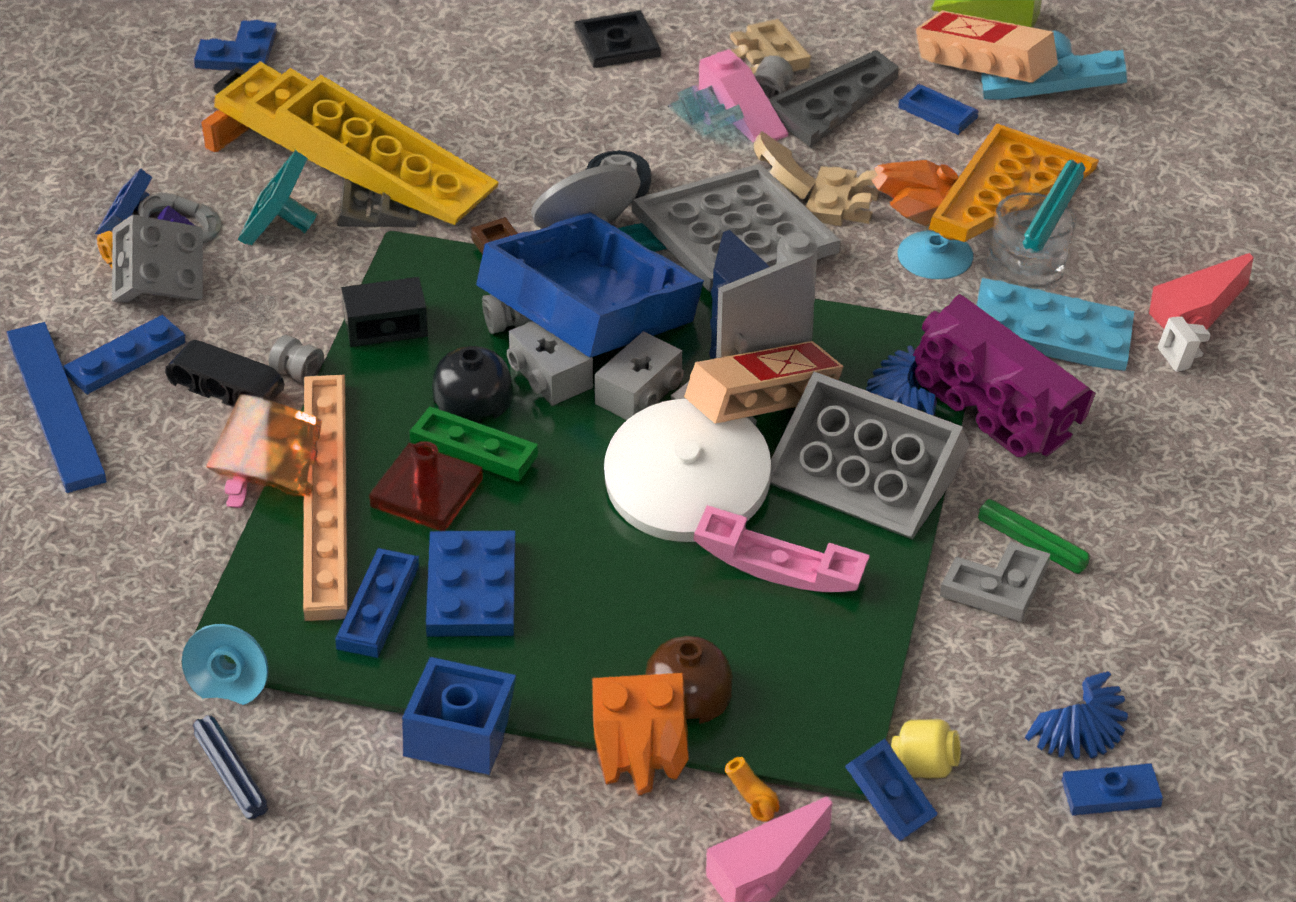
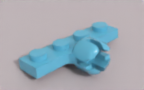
(1069, 74)

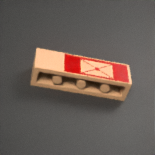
(987, 46)
(757, 380)

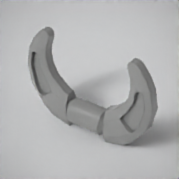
(203, 214)

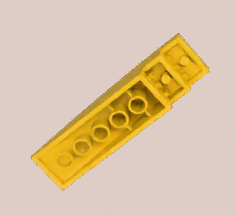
(355, 141)

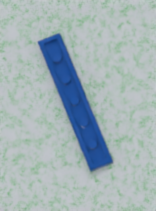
(56, 407)

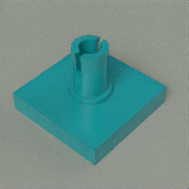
(276, 201)

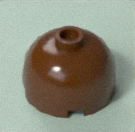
(705, 674)

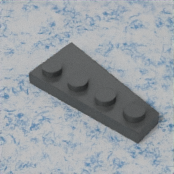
(831, 98)

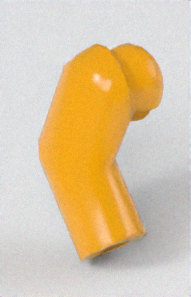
(754, 791)

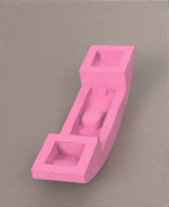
(777, 560)

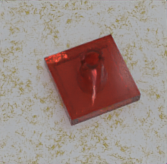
(426, 486)

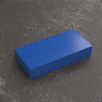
(938, 109)

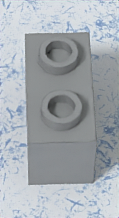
(549, 363)
(638, 376)

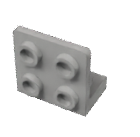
(156, 259)

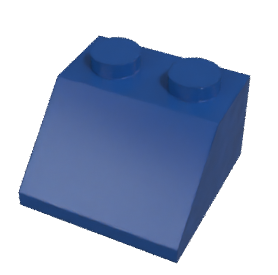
(458, 715)

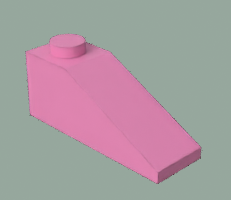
(737, 85)
(765, 858)

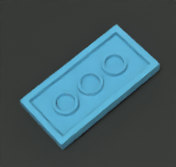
(1061, 324)

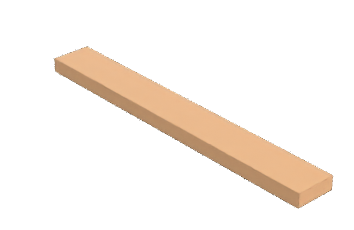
(326, 508)

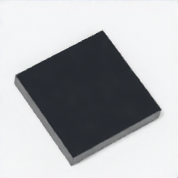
(617, 39)

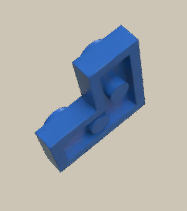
(250, 47)

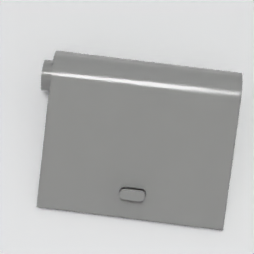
(772, 304)

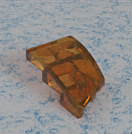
(268, 445)

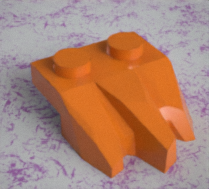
(915, 186)
(640, 727)

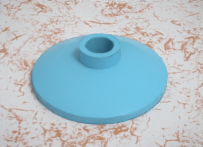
(934, 256)
(215, 677)

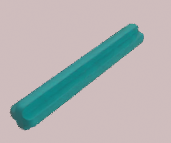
(1053, 206)

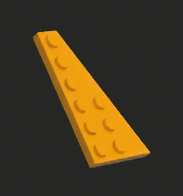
(1001, 167)

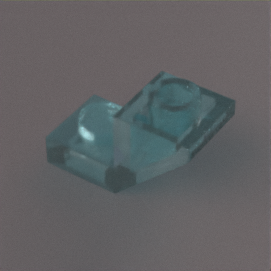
(703, 111)

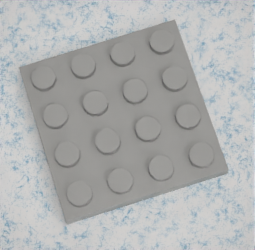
(745, 201)

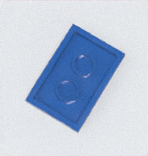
(471, 583)

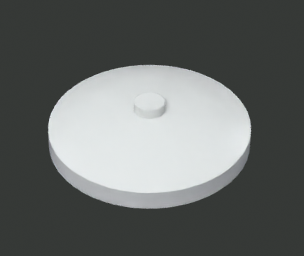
(678, 461)

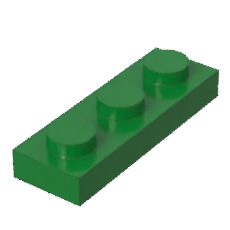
(475, 443)

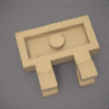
(769, 39)
(833, 192)

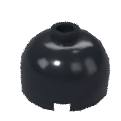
(472, 383)

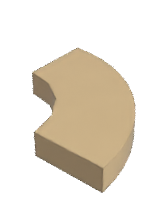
(784, 166)

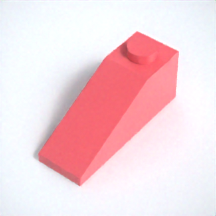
(1202, 294)

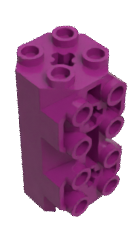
(1019, 391)

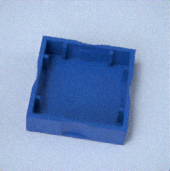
(589, 283)

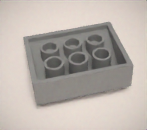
(867, 455)

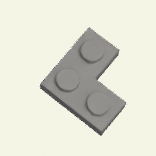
(999, 590)

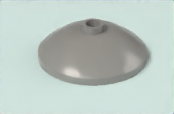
(598, 190)

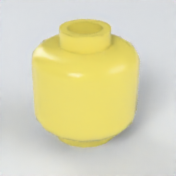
(928, 748)

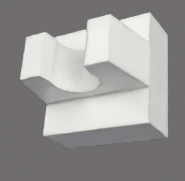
(1181, 342)

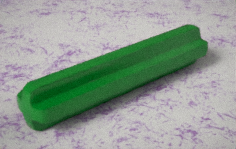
(1033, 536)

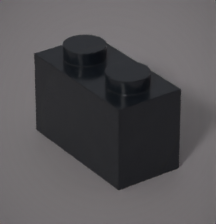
(384, 311)

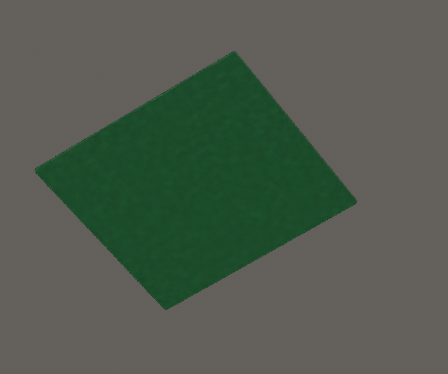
(590, 589)

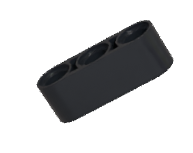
(222, 374)

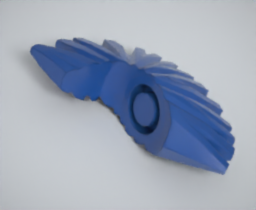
(898, 382)
(1086, 724)

